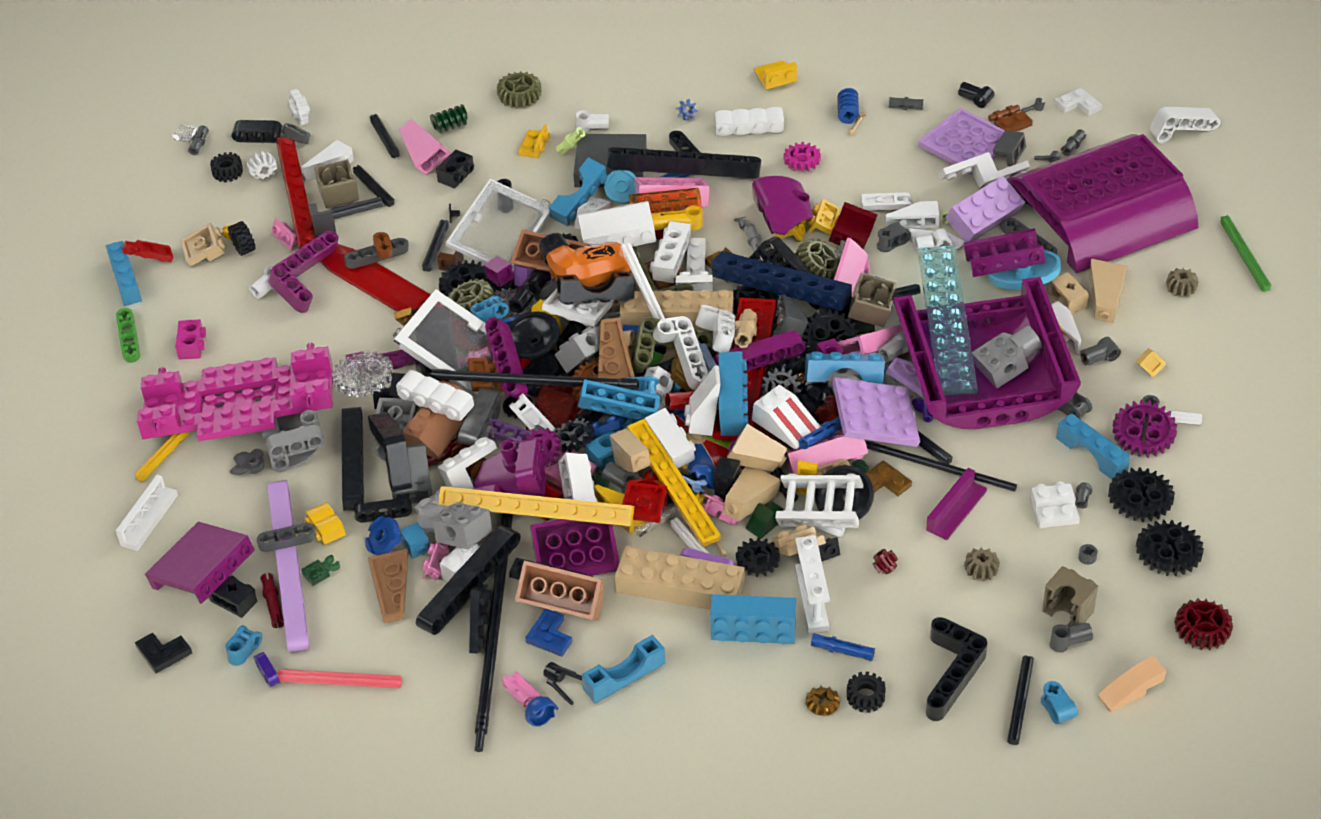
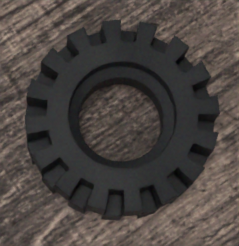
(226, 167)
(241, 238)
(866, 682)

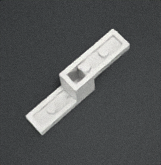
(982, 169)
(454, 471)

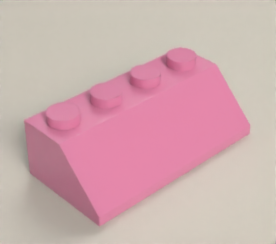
(657, 184)
(852, 263)
(827, 451)

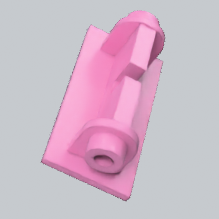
(284, 234)
(714, 506)
(432, 566)
(519, 688)

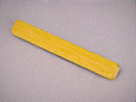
(159, 456)

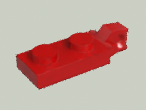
(148, 250)

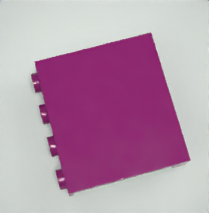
(201, 560)

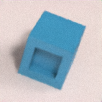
(414, 540)

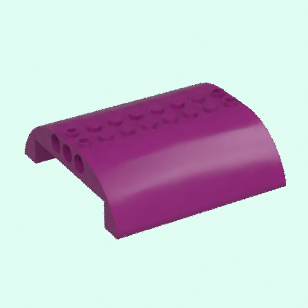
(1028, 396)

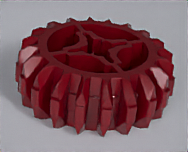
(1203, 627)

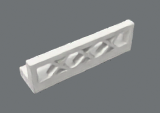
(147, 515)

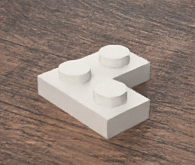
(1080, 99)

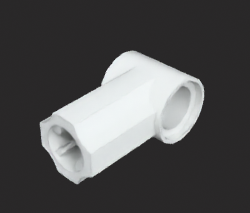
(591, 121)
(261, 286)

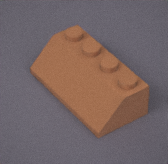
(528, 252)
(432, 429)
(560, 590)

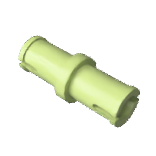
(570, 141)

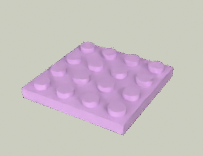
(961, 138)
(875, 412)

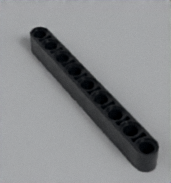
(683, 162)

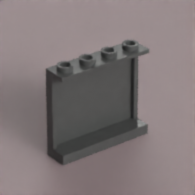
(596, 147)

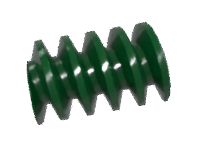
(449, 118)

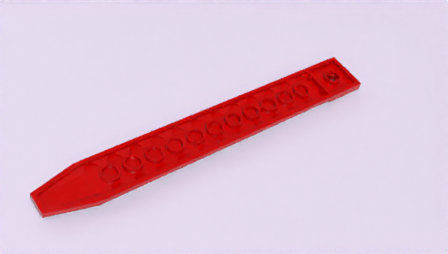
(380, 284)

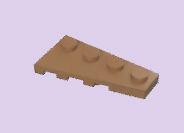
(613, 351)
(390, 581)

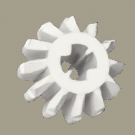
(262, 165)

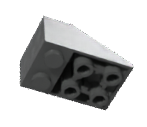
(788, 317)
(420, 475)

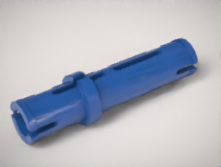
(827, 430)
(833, 644)

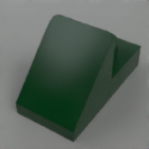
(763, 519)

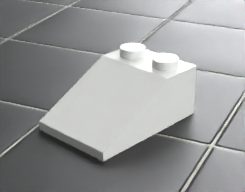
(703, 405)

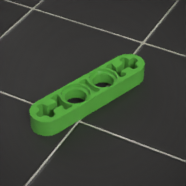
(126, 335)

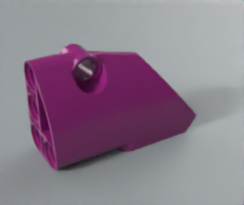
(781, 202)
(514, 469)

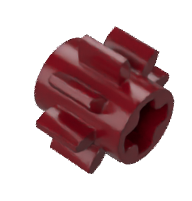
(885, 561)

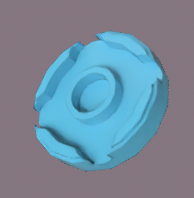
(619, 186)

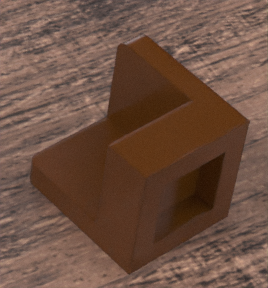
(445, 260)

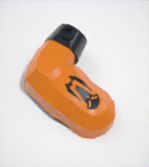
(590, 263)

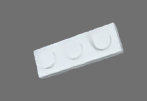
(696, 256)

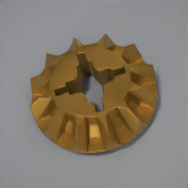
(826, 707)

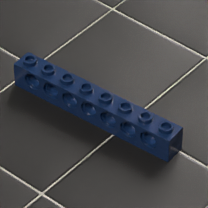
(782, 280)

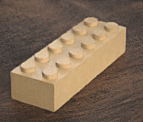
(675, 304)
(676, 577)

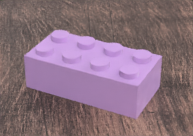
(985, 209)

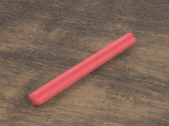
(339, 678)

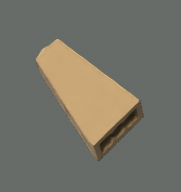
(1106, 285)
(748, 491)

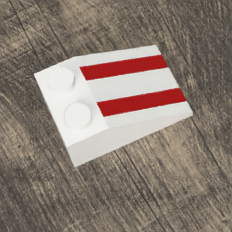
(784, 416)

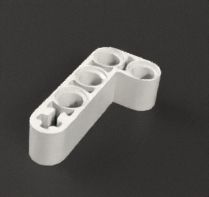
(1182, 118)
(721, 323)
(693, 372)

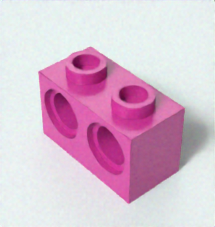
(190, 339)

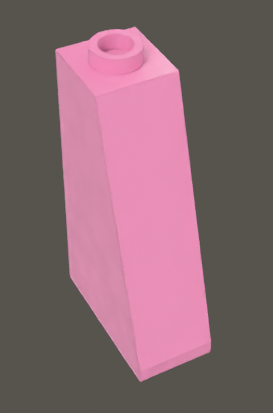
(422, 147)
(869, 342)

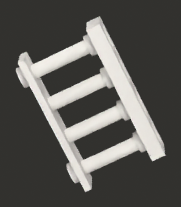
(827, 517)
(812, 584)

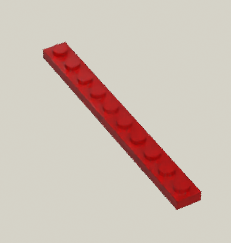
(295, 191)

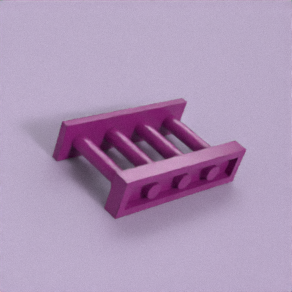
(1004, 252)

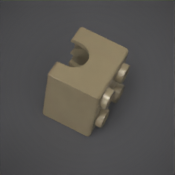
(336, 183)
(872, 300)
(1071, 594)

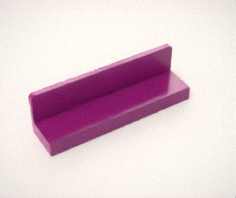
(955, 505)

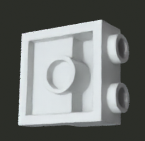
(1054, 505)

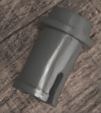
(1083, 491)

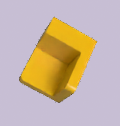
(1151, 362)

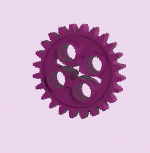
(1125, 425)

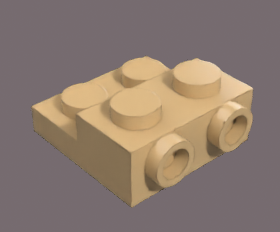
(203, 244)
(786, 540)

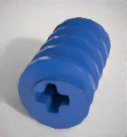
(848, 105)

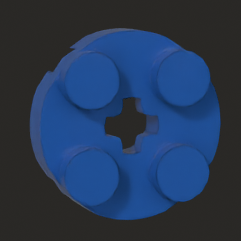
(379, 543)

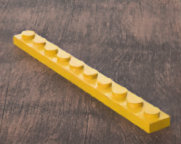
(540, 506)

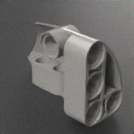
(293, 440)

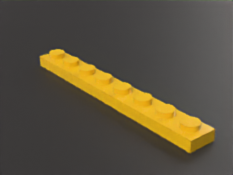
(676, 485)

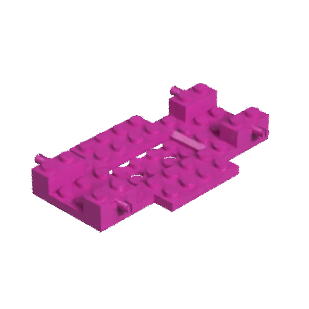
(191, 406)

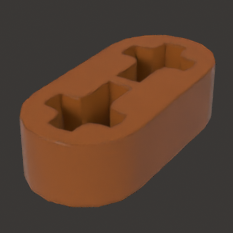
(382, 241)

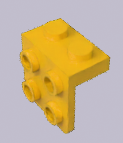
(776, 74)

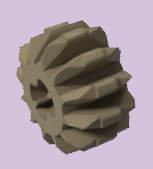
(1182, 282)
(981, 564)

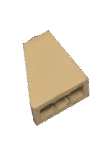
(757, 450)
(629, 451)

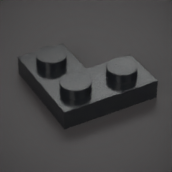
(162, 656)

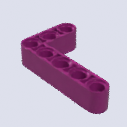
(284, 273)

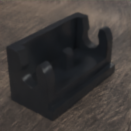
(794, 363)

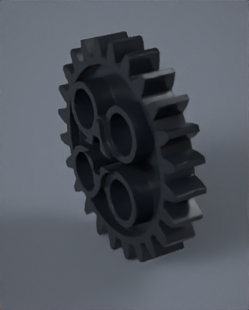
(462, 273)
(821, 324)
(1141, 494)
(1169, 547)

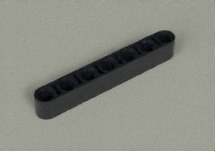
(352, 458)
(471, 574)

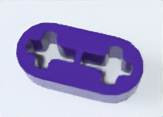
(266, 669)

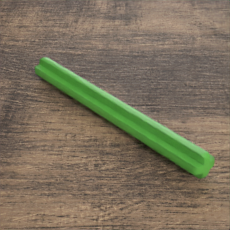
(1245, 253)

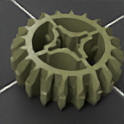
(519, 89)
(818, 258)
(471, 293)

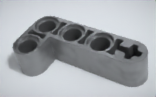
(478, 418)

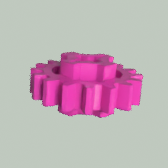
(802, 157)

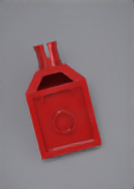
(647, 497)

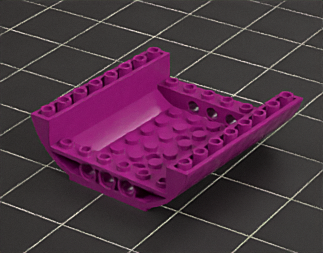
(1113, 210)

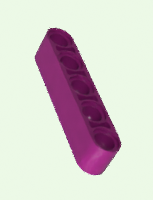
(770, 350)
(505, 354)

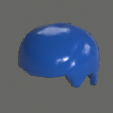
(704, 472)
(540, 711)

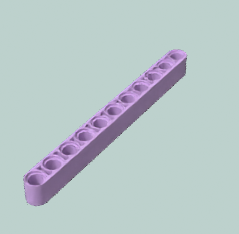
(288, 570)

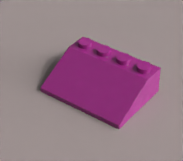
(576, 546)

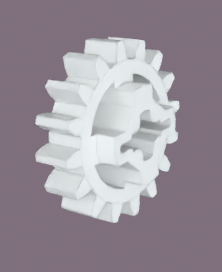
(298, 107)

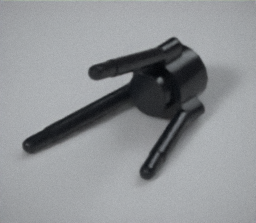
(556, 674)

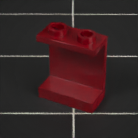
(853, 224)

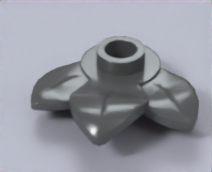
(248, 462)

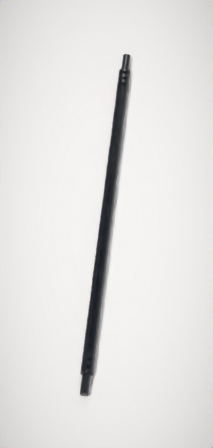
(491, 648)

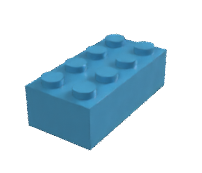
(732, 393)
(753, 619)

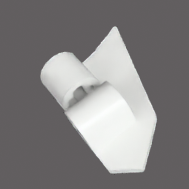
(936, 238)

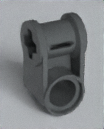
(892, 237)
(1076, 406)

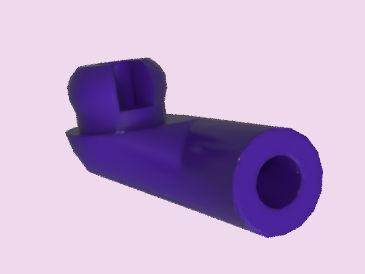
(920, 406)

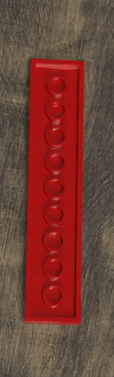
(765, 313)

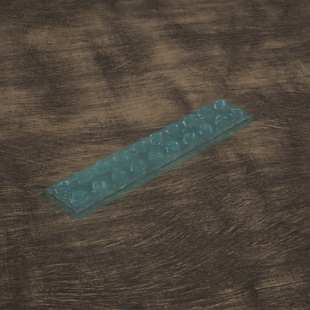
(947, 320)

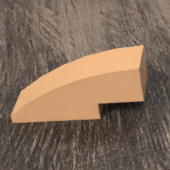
(1132, 684)

